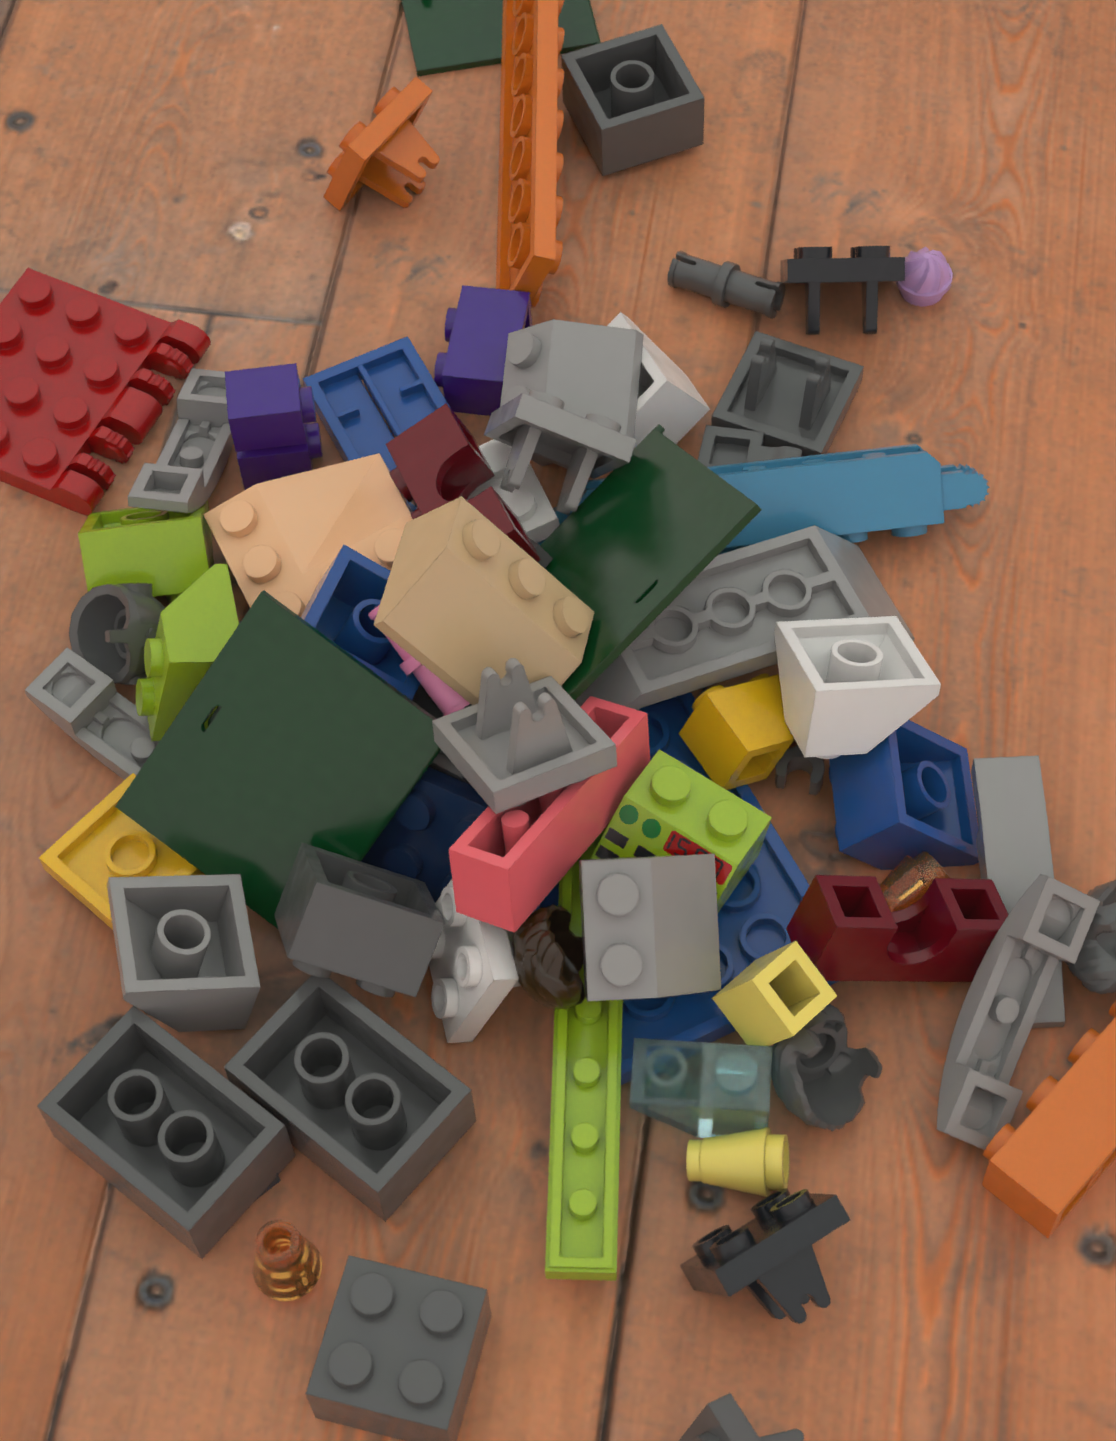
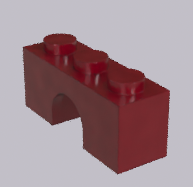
(442, 462)
(857, 938)

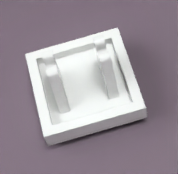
(469, 971)

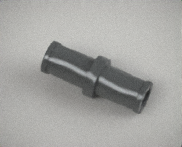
(726, 284)

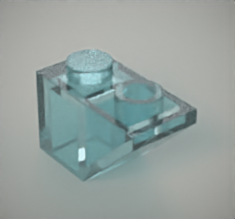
(702, 1085)

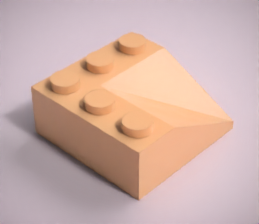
(292, 527)

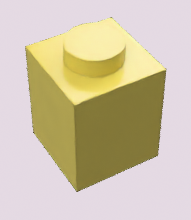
(774, 996)

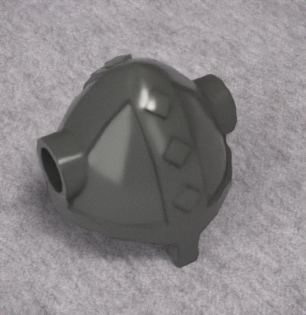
(112, 629)

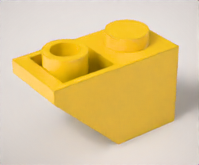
(738, 731)

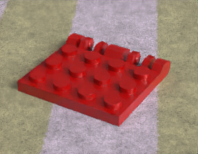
(81, 385)

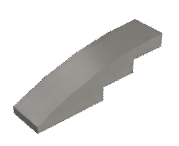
(1016, 845)

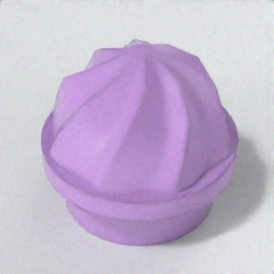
(926, 277)

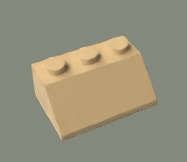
(475, 599)

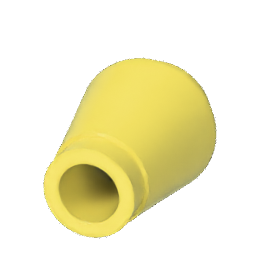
(741, 1161)

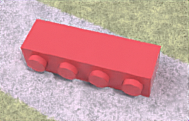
(519, 855)

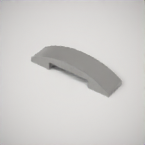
(194, 451)
(93, 713)
(1002, 1006)

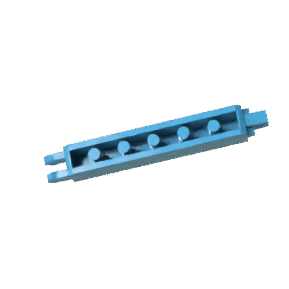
(846, 493)

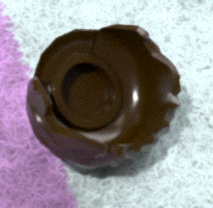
(549, 958)

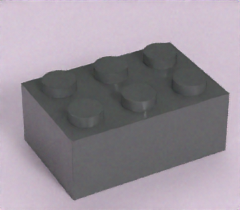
(353, 1094)
(167, 1131)

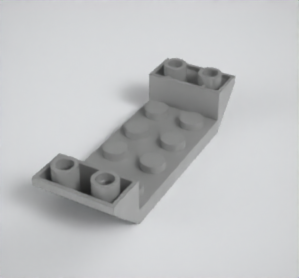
(730, 612)

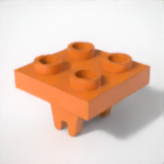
(385, 151)

